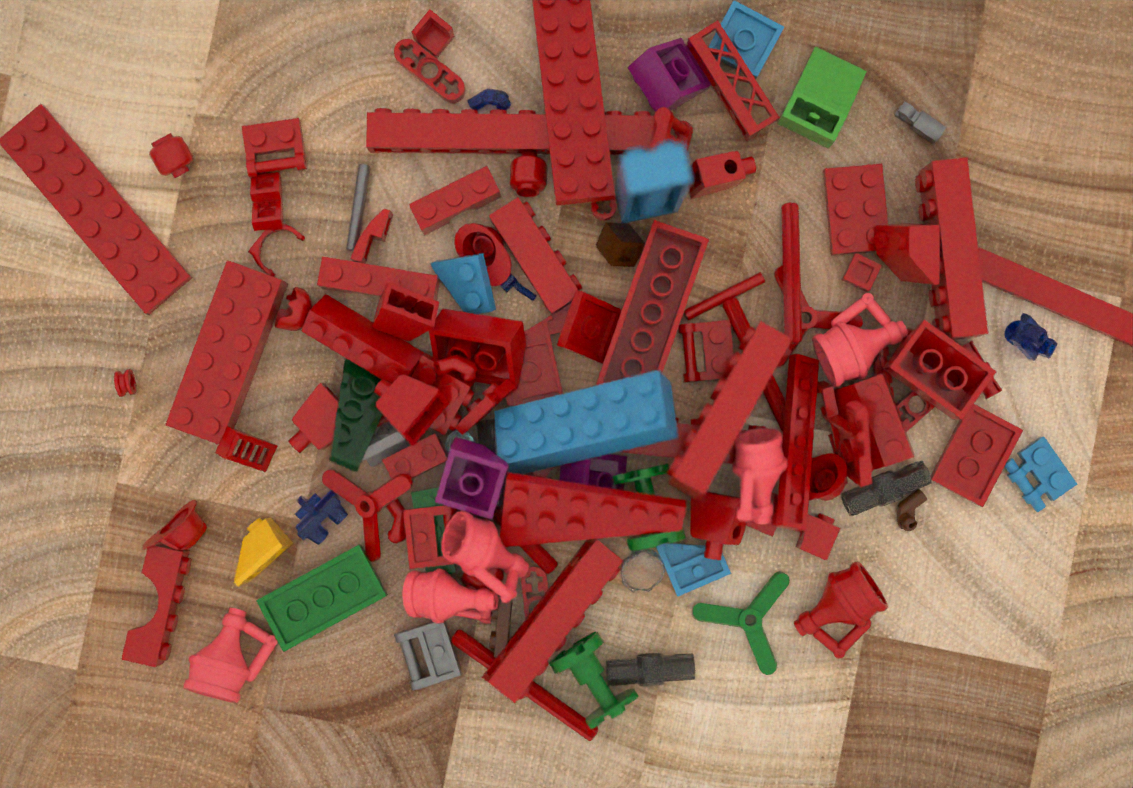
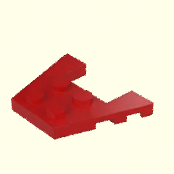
(539, 369)
(848, 437)

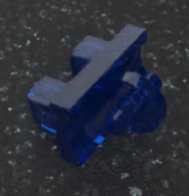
(1030, 338)
(310, 525)

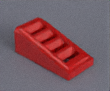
(229, 442)

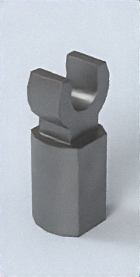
(920, 122)

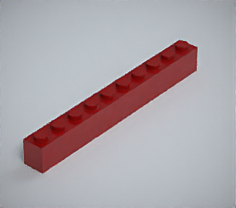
(490, 133)

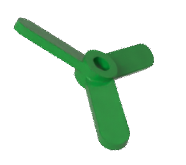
(736, 617)

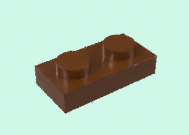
(501, 636)

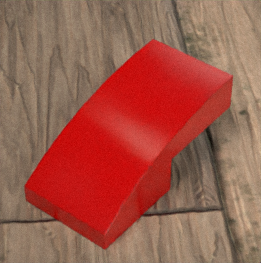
(267, 201)
(377, 230)

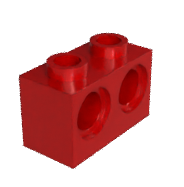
(418, 458)

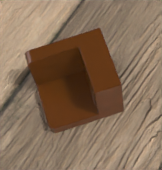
(620, 244)

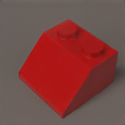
(910, 251)

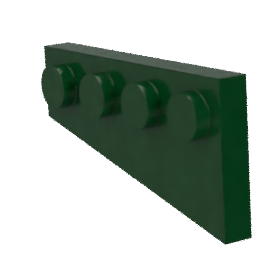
(355, 416)

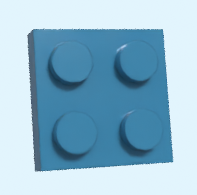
(750, 34)

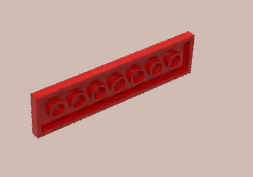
(573, 101)
(94, 209)

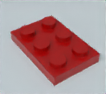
(854, 207)
(976, 455)

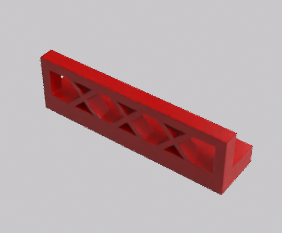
(723, 87)

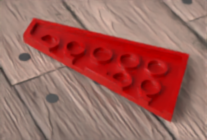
(563, 511)

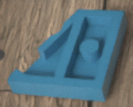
(467, 282)
(689, 568)

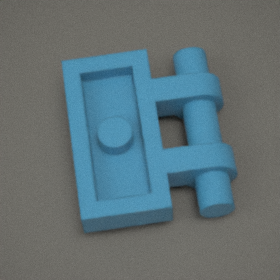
(1047, 470)

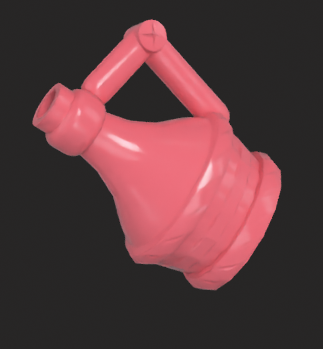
(848, 350)
(759, 466)
(477, 548)
(441, 597)
(221, 667)

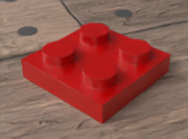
(589, 327)

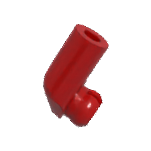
(458, 363)
(397, 532)

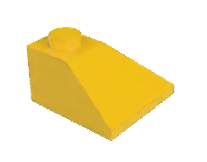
(259, 549)

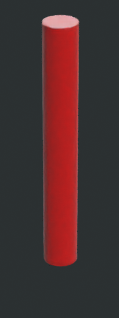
(723, 296)

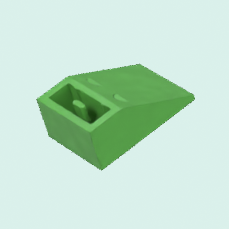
(822, 97)

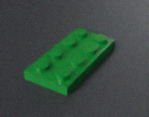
(321, 597)

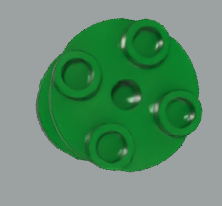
(644, 485)
(588, 670)

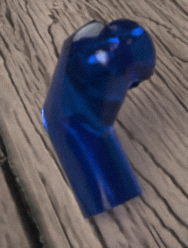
(492, 97)

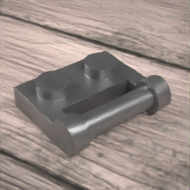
(437, 653)

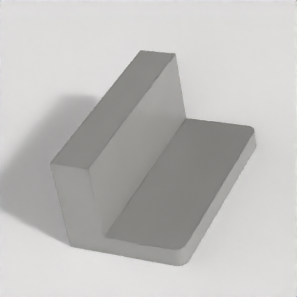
(384, 443)

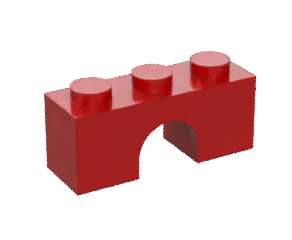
(461, 195)
(816, 540)

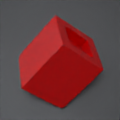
(433, 33)

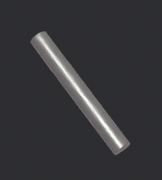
(358, 206)

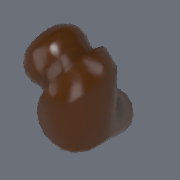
(906, 510)

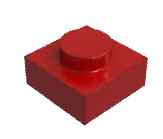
(861, 272)

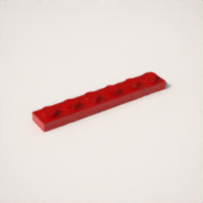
(797, 442)

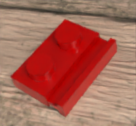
(480, 408)

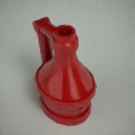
(849, 599)

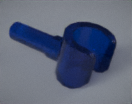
(512, 282)

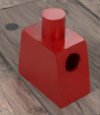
(719, 173)
(404, 313)
(409, 405)
(315, 420)
(716, 521)

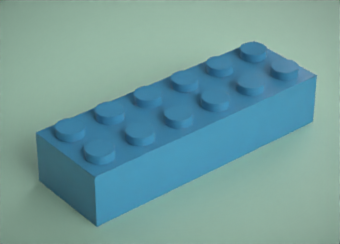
(652, 182)
(586, 423)

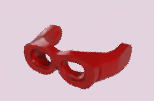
(256, 248)

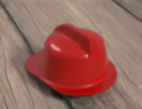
(478, 239)
(827, 477)
(181, 531)

